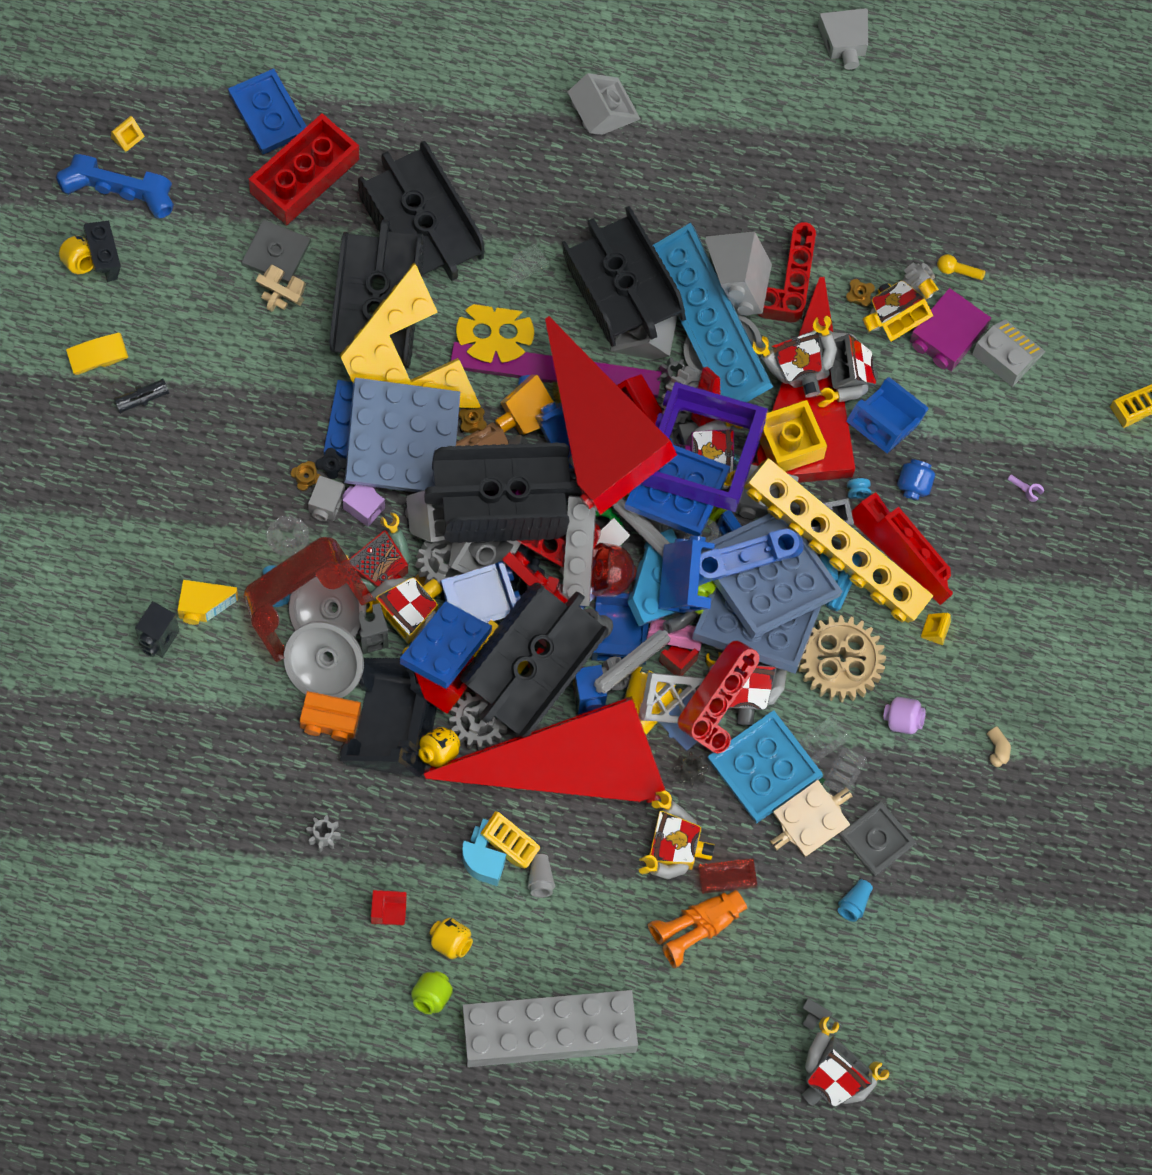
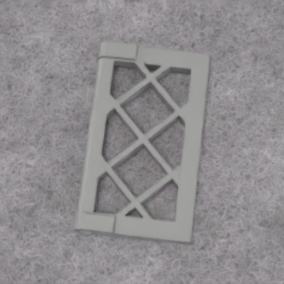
(652, 697)

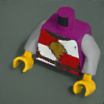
(715, 442)

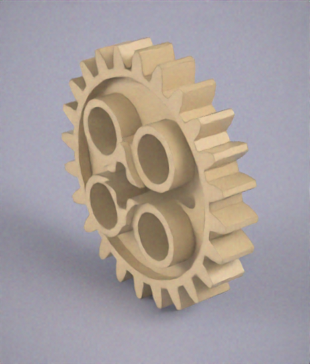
(842, 682)

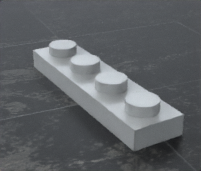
(579, 550)

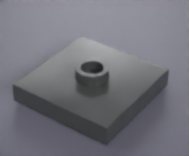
(276, 247)

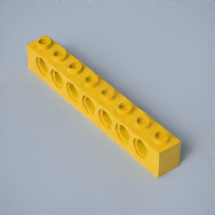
(914, 595)

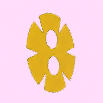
(485, 348)

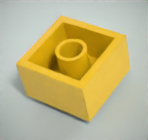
(792, 437)

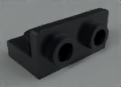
(102, 249)

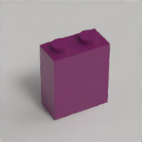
(950, 331)

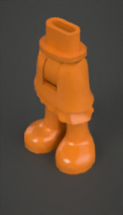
(708, 919)

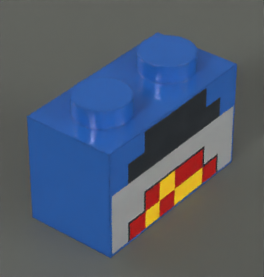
(585, 692)

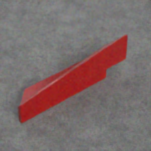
(903, 545)

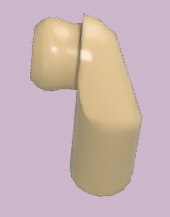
(1002, 747)

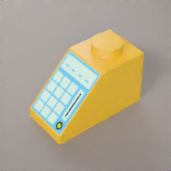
(204, 600)

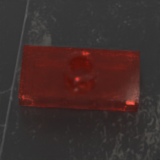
(727, 876)

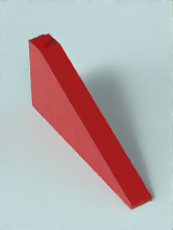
(832, 419)
(607, 432)
(584, 755)

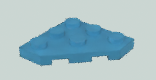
(646, 592)

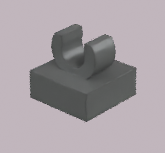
(816, 1012)

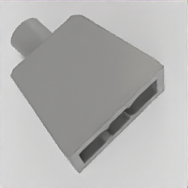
(845, 35)
(425, 519)

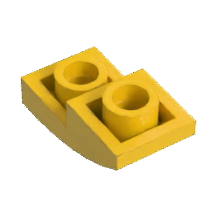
(96, 353)

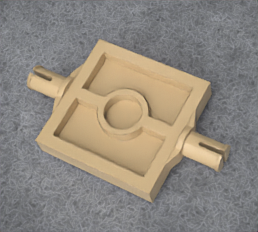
(811, 818)

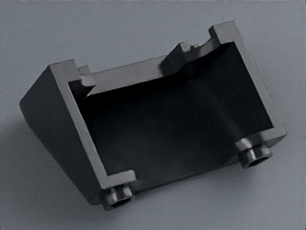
(390, 721)

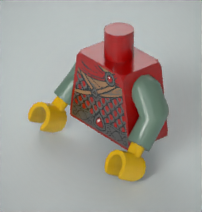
(383, 557)

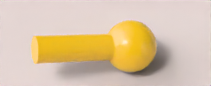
(948, 264)

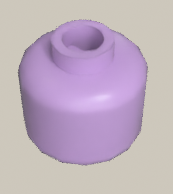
(904, 715)

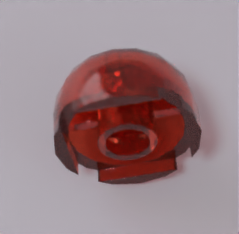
(611, 570)

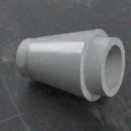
(541, 878)

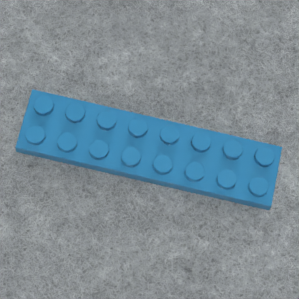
(711, 317)

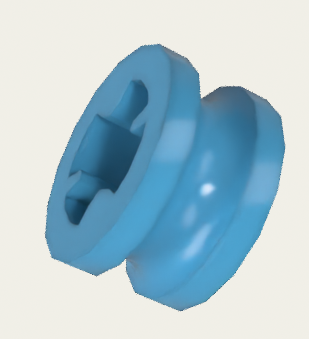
(858, 488)

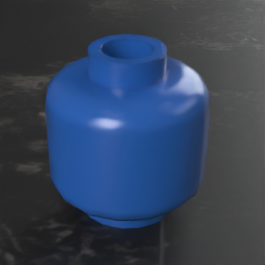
(916, 479)

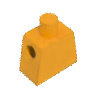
(523, 406)

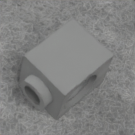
(326, 498)

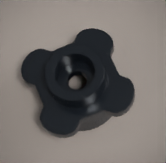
(331, 455)

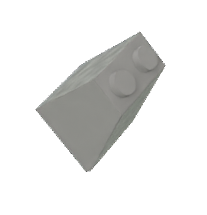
(741, 269)

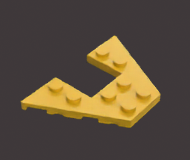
(375, 356)

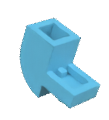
(481, 861)

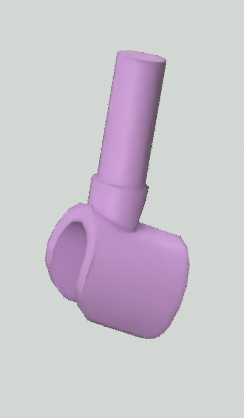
(1026, 488)

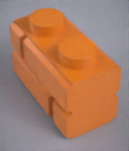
(330, 716)

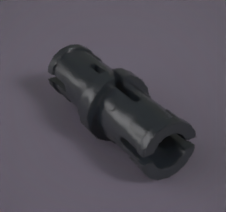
(159, 389)

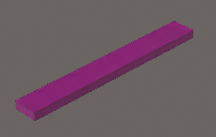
(543, 366)

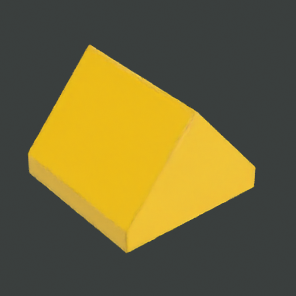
(127, 134)
(936, 627)

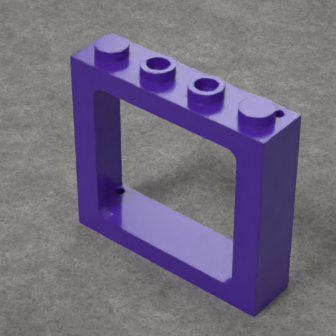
(719, 408)

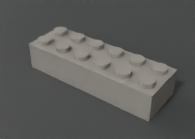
(549, 1028)

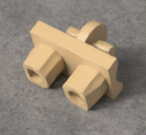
(271, 281)

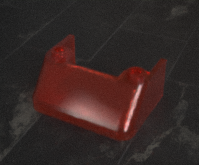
(320, 559)

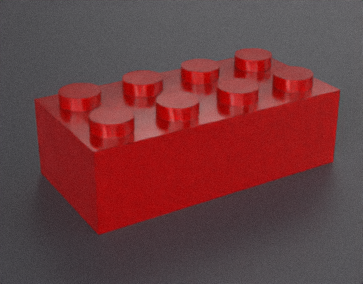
(304, 169)

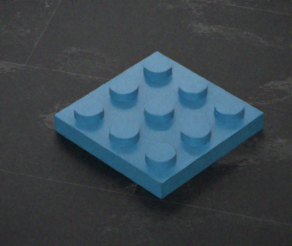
(765, 766)

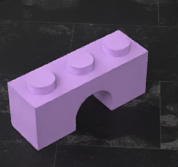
(363, 503)

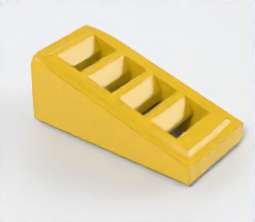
(1121, 412)
(523, 851)

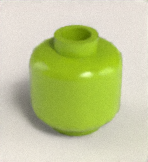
(431, 992)

